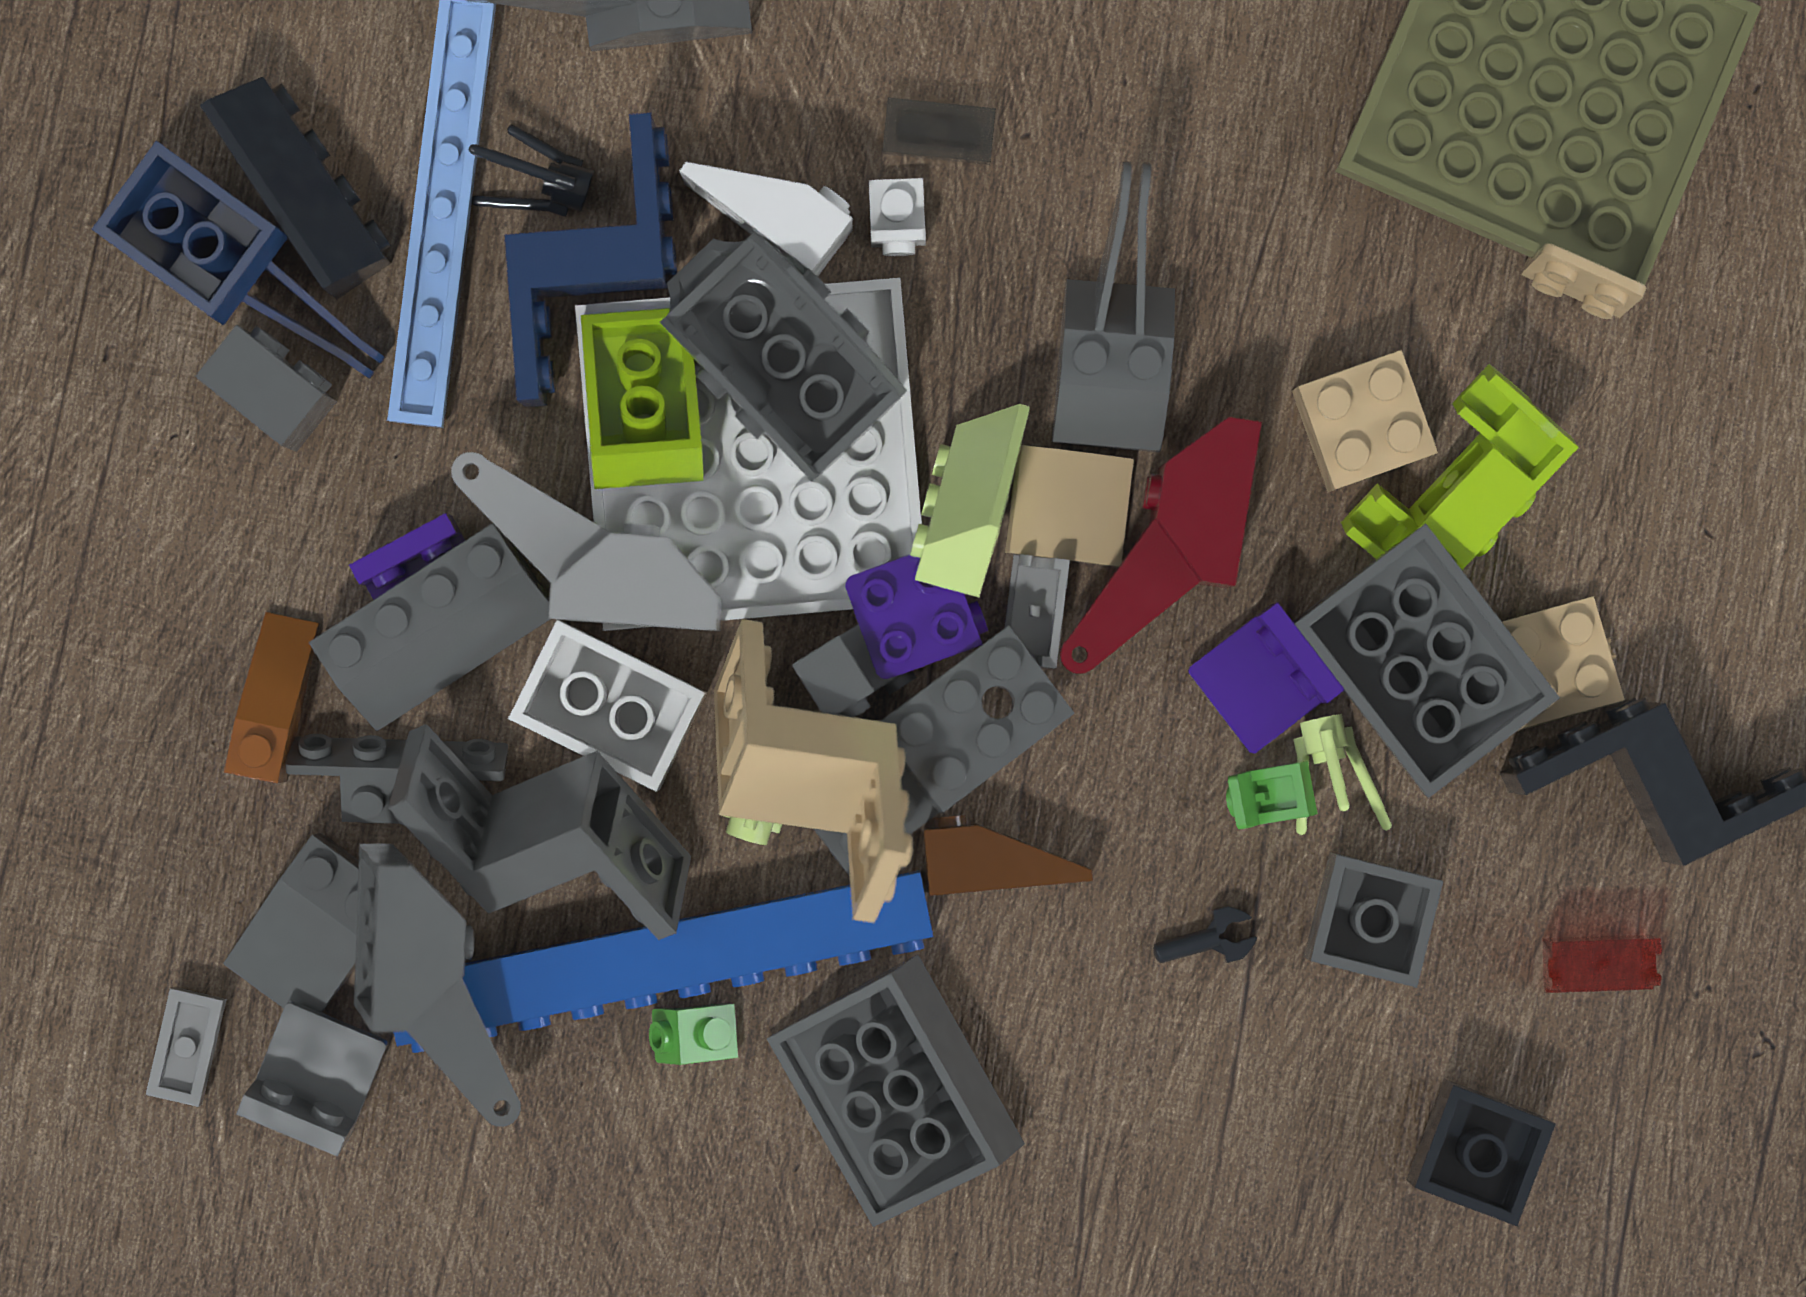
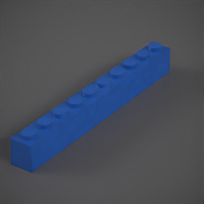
(704, 950)

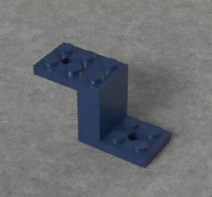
(589, 262)

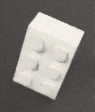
(607, 703)

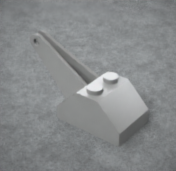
(593, 571)

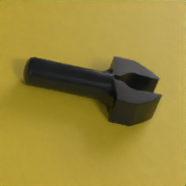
(1208, 939)

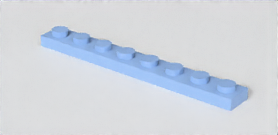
(441, 213)

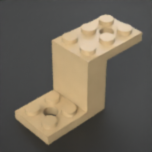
(811, 771)

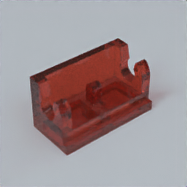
(1601, 963)

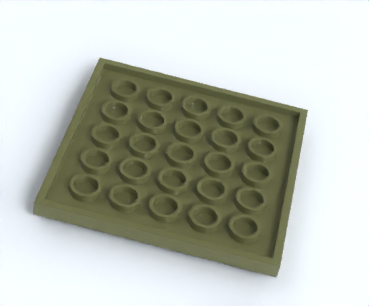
(1550, 118)

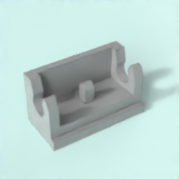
(1038, 605)

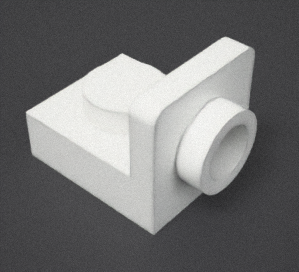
(897, 215)

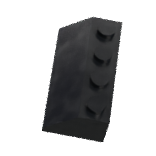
(297, 185)

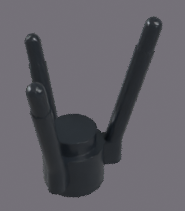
(565, 182)

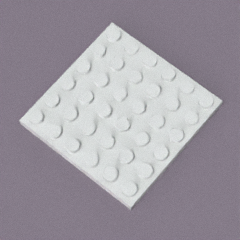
(756, 519)

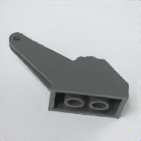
(648, 22)
(1116, 347)
(412, 975)

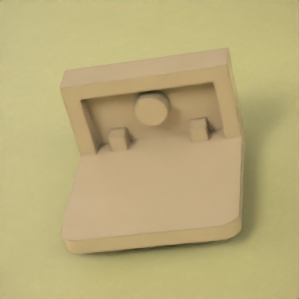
(1599, 288)

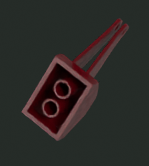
(1191, 540)

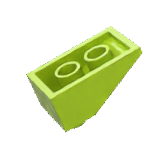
(640, 401)

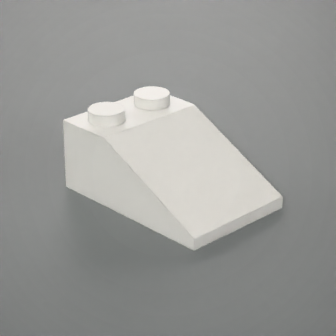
(787, 214)

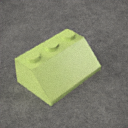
(969, 500)

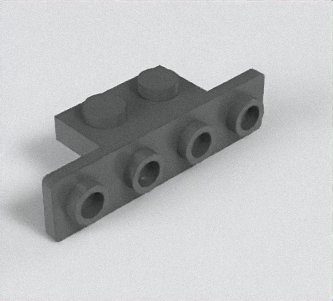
(371, 766)

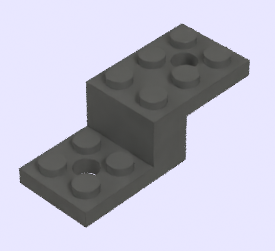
(953, 741)

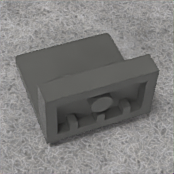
(314, 1078)

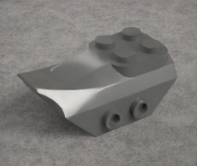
(779, 351)

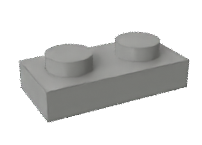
(186, 1046)

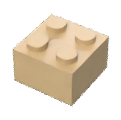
(1364, 421)

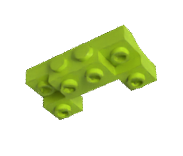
(1482, 486)

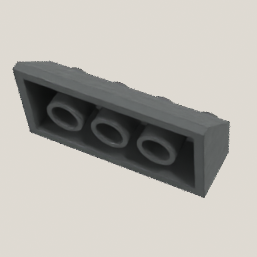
(433, 627)

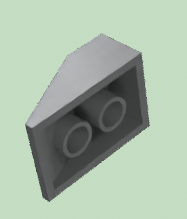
(305, 930)

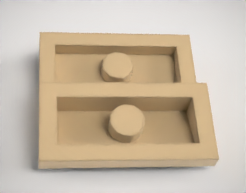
(1069, 505)

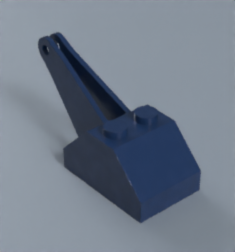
(207, 245)

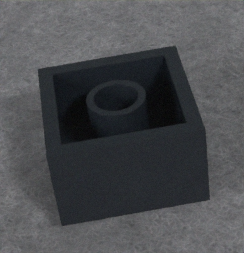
(1480, 1152)

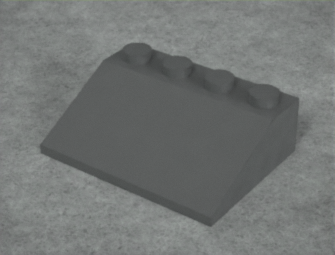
(1426, 660)
(896, 1091)

